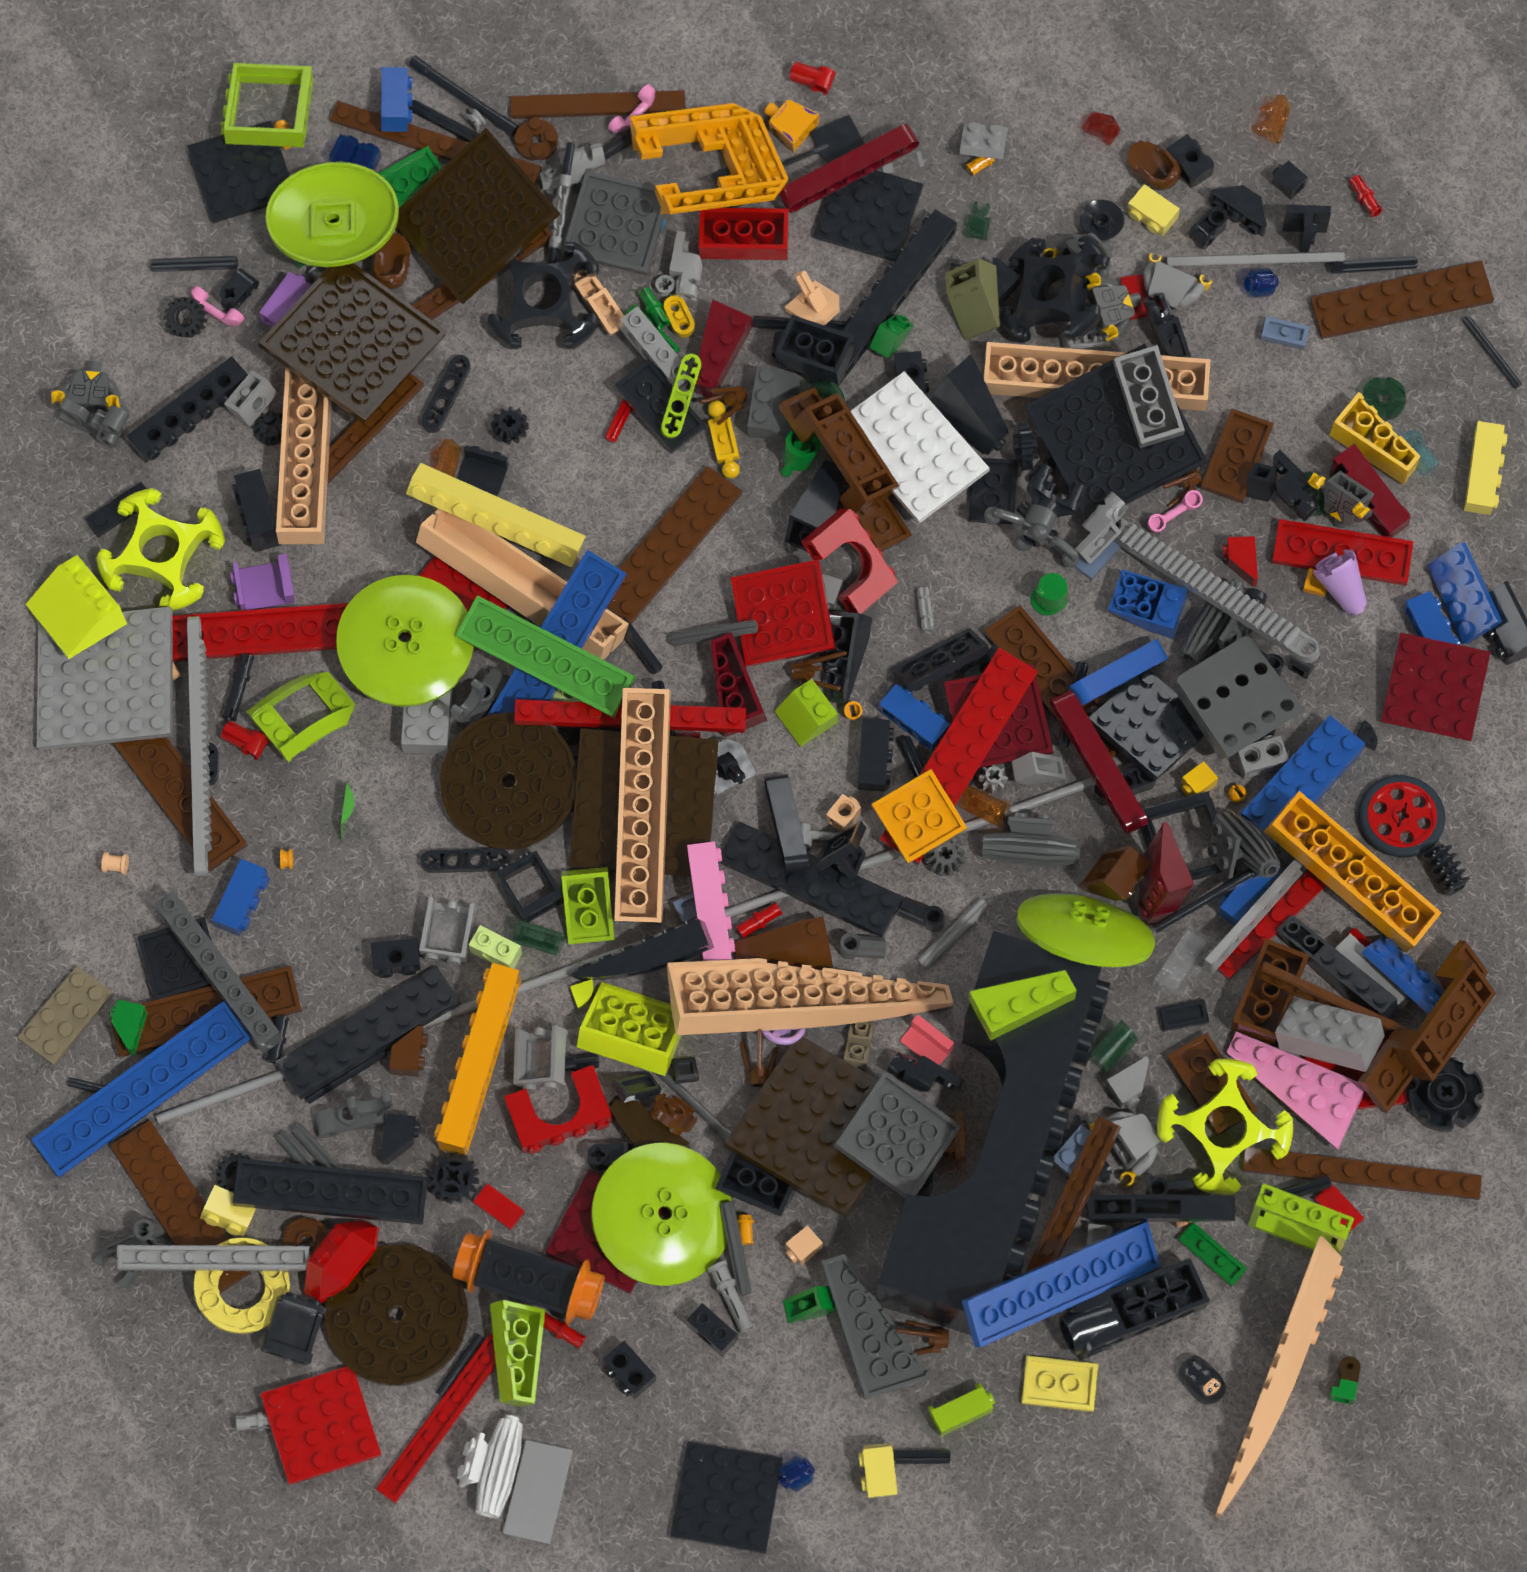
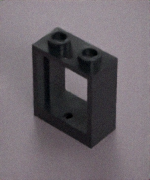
(541, 905)

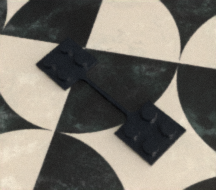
(831, 142)

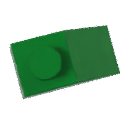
(129, 1021)
(809, 1304)

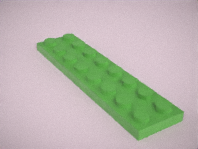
(545, 656)

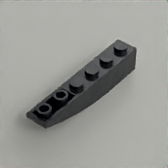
(652, 953)
(1337, 969)
(1160, 1208)

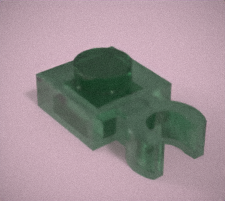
(978, 224)

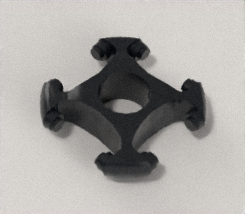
(1040, 275)
(558, 315)

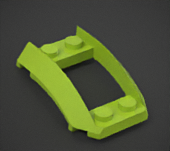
(281, 734)

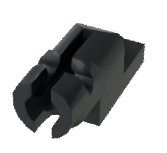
(1166, 326)
(1293, 487)
(922, 1074)

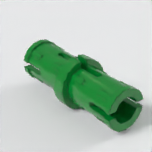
(654, 308)

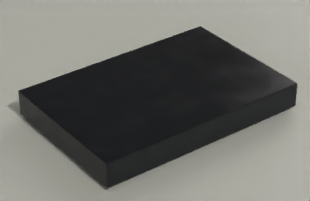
(994, 490)

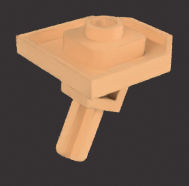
(814, 302)

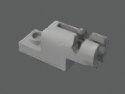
(581, 160)
(685, 269)
(1101, 527)

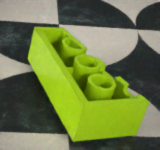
(1018, 1002)
(517, 1350)

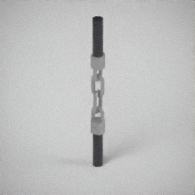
(565, 182)

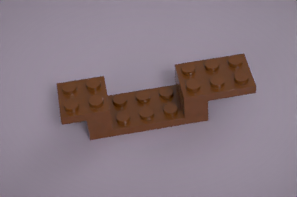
(857, 460)
(1428, 1049)

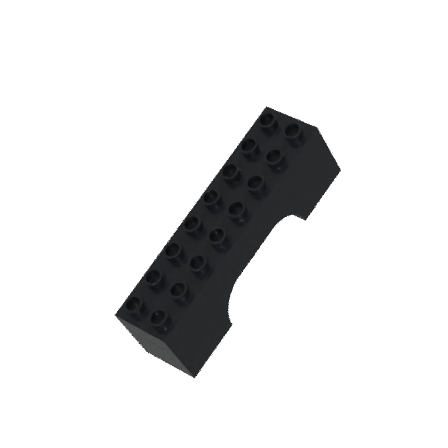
(969, 1236)

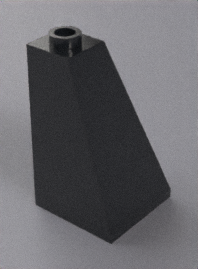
(970, 406)
(815, 504)

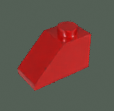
(1242, 557)

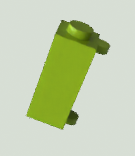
(962, 1410)

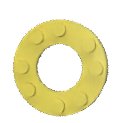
(232, 1319)

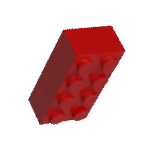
(744, 233)

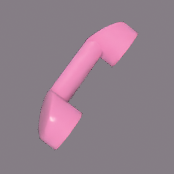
(646, 95)
(231, 318)
(1190, 501)

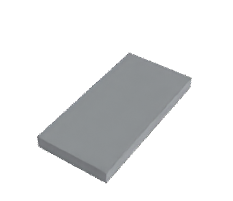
(538, 1492)

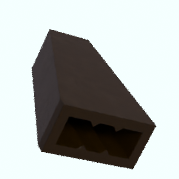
(639, 1126)

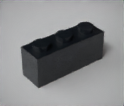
(875, 754)

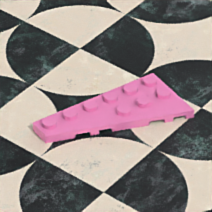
(1311, 1091)

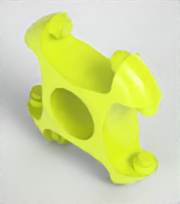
(169, 572)
(1253, 1133)

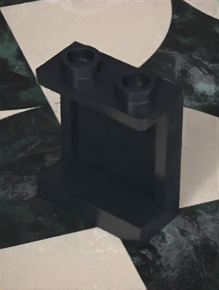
(293, 1328)

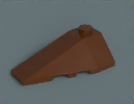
(795, 943)

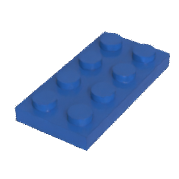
(1464, 593)
(1404, 973)

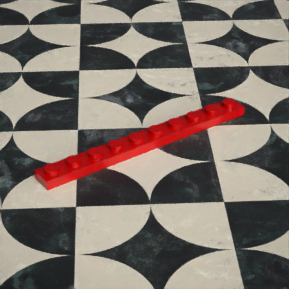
(583, 715)

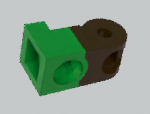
(1349, 1375)

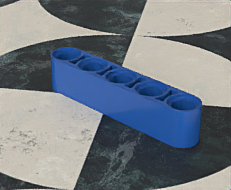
(1119, 672)

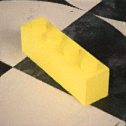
(1484, 468)

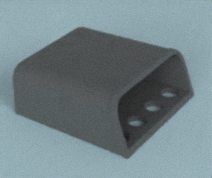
(1236, 697)

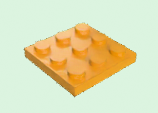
(919, 816)

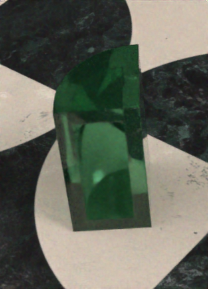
(539, 938)
(1113, 1047)

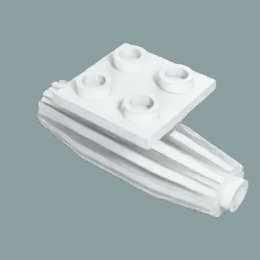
(492, 1465)

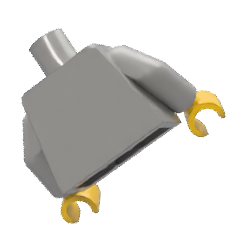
(1177, 286)
(1135, 1142)

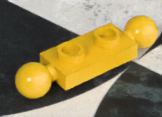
(723, 440)

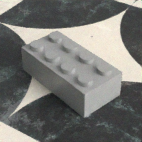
(1148, 396)
(428, 726)
(1330, 1034)

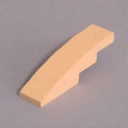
(598, 301)

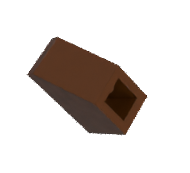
(407, 1053)

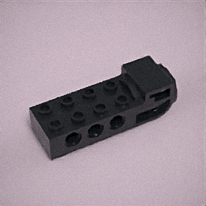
(1133, 1309)

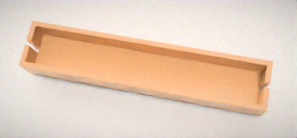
(509, 574)

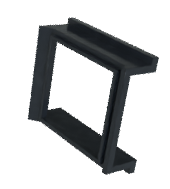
(1177, 806)

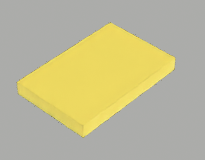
(1059, 1383)

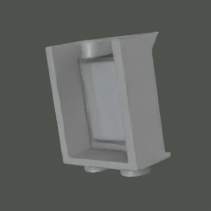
(447, 932)
(540, 1058)

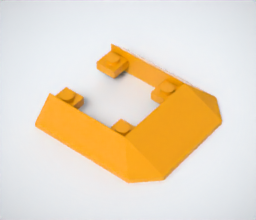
(733, 130)

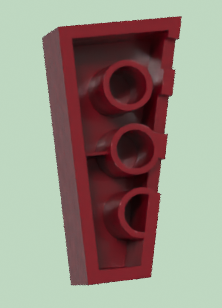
(721, 343)
(1387, 513)
(733, 681)

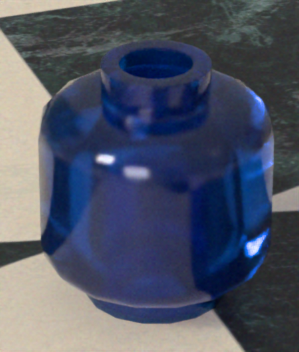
(1261, 282)
(796, 1473)

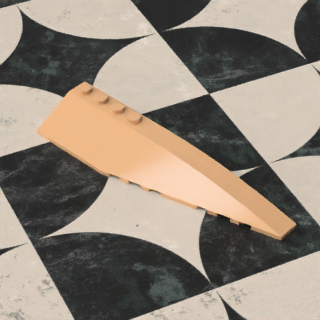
(772, 996)
(1287, 1362)

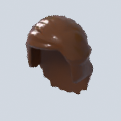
(1153, 165)
(392, 262)

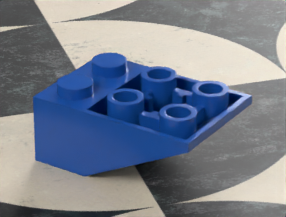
(1148, 603)

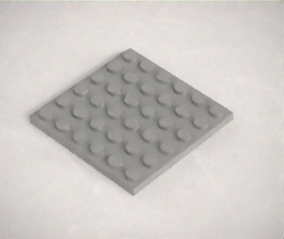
(110, 689)

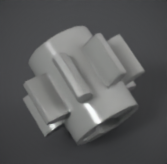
(992, 784)

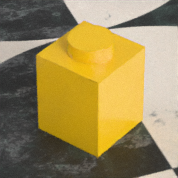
(1198, 780)

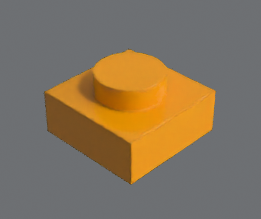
(1313, 585)

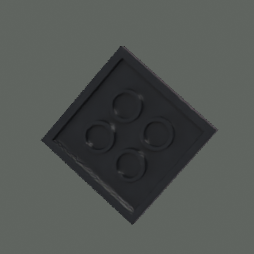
(169, 965)

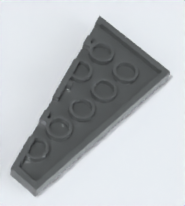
(877, 1351)

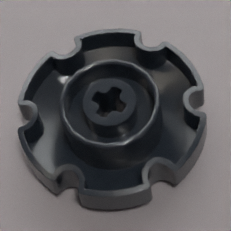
(1457, 1108)

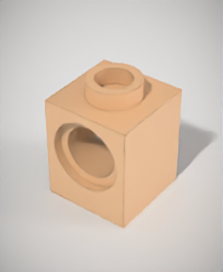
(843, 822)
(803, 1246)

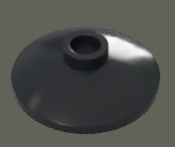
(1102, 211)

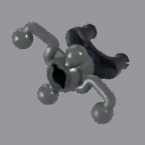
(1042, 515)

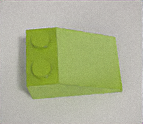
(587, 905)

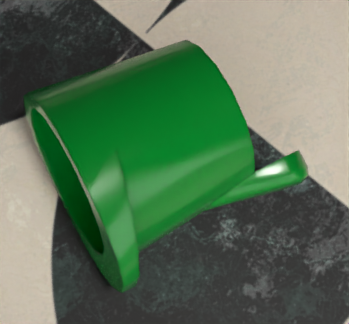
(798, 455)
(1050, 594)

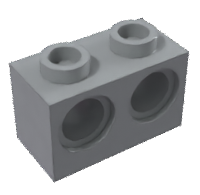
(1264, 762)

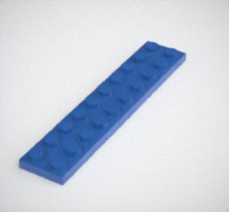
(570, 619)
(141, 1089)
(1060, 1284)

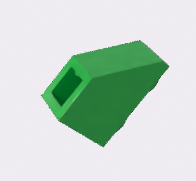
(891, 335)

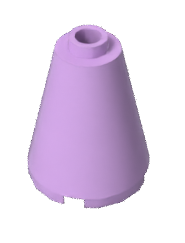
(1343, 581)

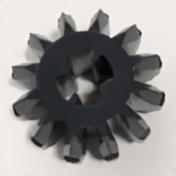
(501, 428)

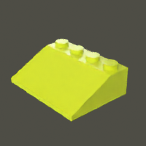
(75, 608)
(629, 1029)

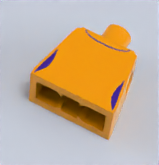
(791, 123)

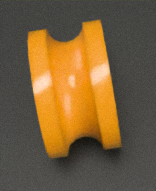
(286, 859)

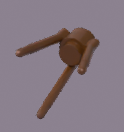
(733, 397)
(1186, 481)
(806, 670)
(759, 1073)
(936, 1336)

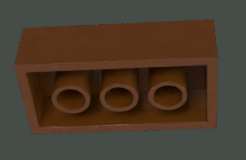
(1263, 1003)

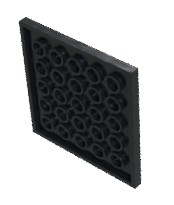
(1096, 442)

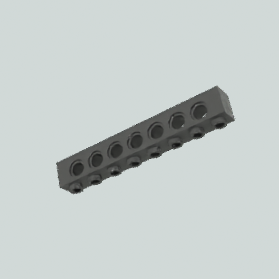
(218, 971)

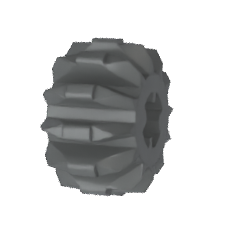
(939, 862)

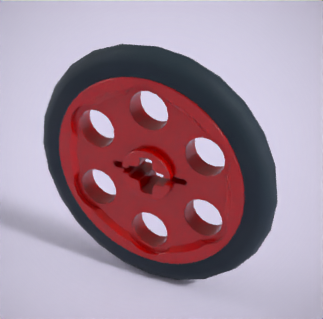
(1411, 788)

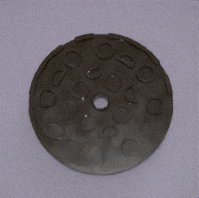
(516, 814)
(402, 1349)

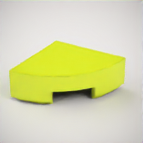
(582, 993)

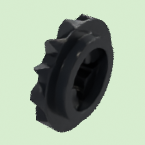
(260, 430)

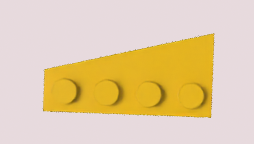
(1375, 439)

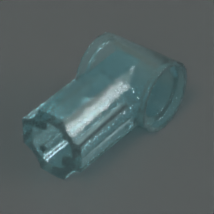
(1427, 460)

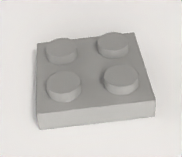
(983, 140)

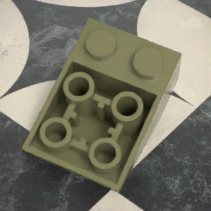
(974, 297)

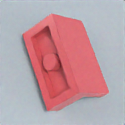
(927, 1041)

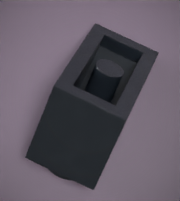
(398, 1136)

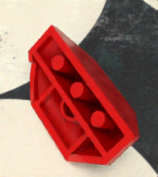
(339, 1258)

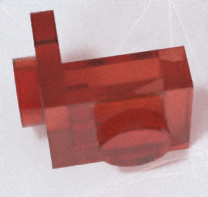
(1102, 126)

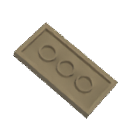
(65, 1015)

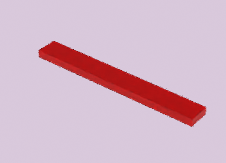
(439, 1422)

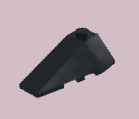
(851, 635)

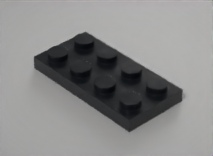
(648, 396)
(940, 660)

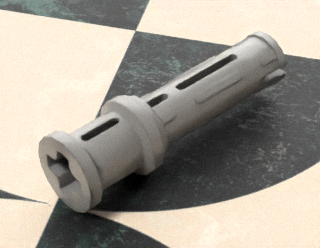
(726, 1286)

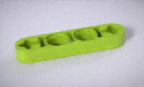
(678, 395)

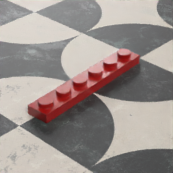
(1289, 904)

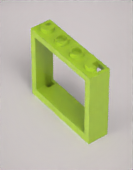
(267, 75)
(1298, 1219)

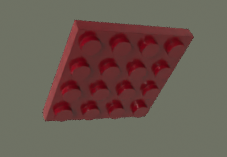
(1435, 686)
(1023, 732)
(576, 1239)

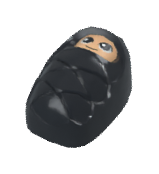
(1202, 1380)

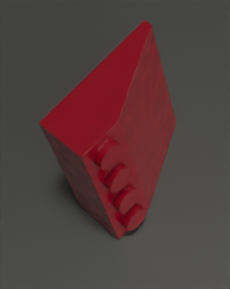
(1166, 879)

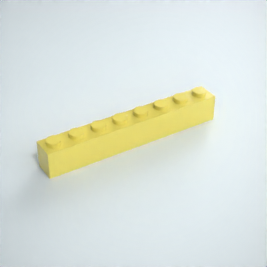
(495, 515)

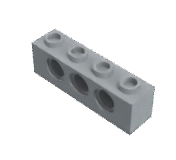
(652, 345)

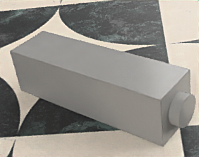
(1352, 950)

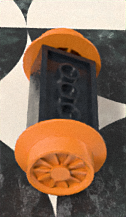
(528, 1276)

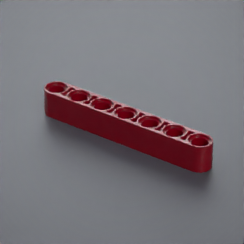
(848, 168)
(1098, 762)

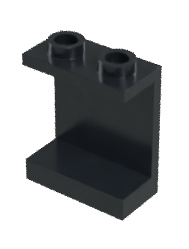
(483, 469)

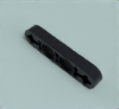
(447, 394)
(465, 864)

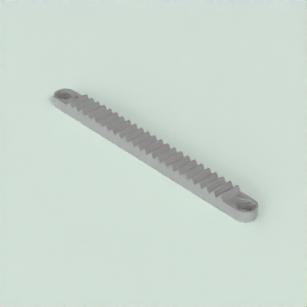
(1216, 591)
(199, 746)

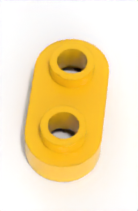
(679, 317)

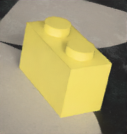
(1153, 210)
(221, 1212)
(879, 1470)

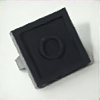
(1308, 221)
(844, 851)

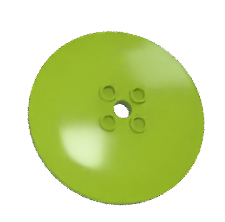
(326, 191)
(398, 670)
(1085, 930)
(629, 1222)

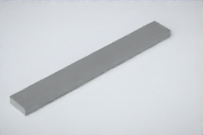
(1258, 258)
(1254, 916)
(212, 1258)

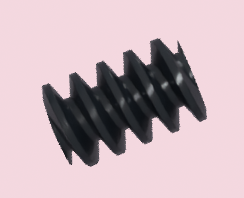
(1446, 869)

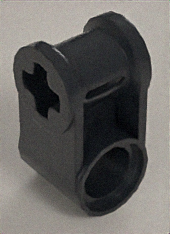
(1206, 229)
(239, 287)
(608, 1153)

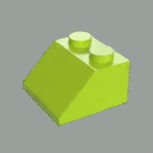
(807, 713)

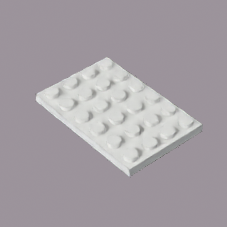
(918, 447)

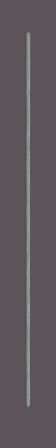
(567, 971)

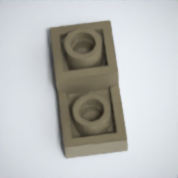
(859, 1044)

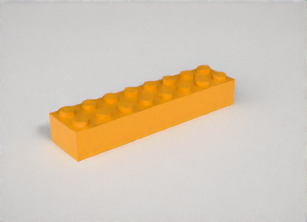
(1352, 871)
(479, 1059)

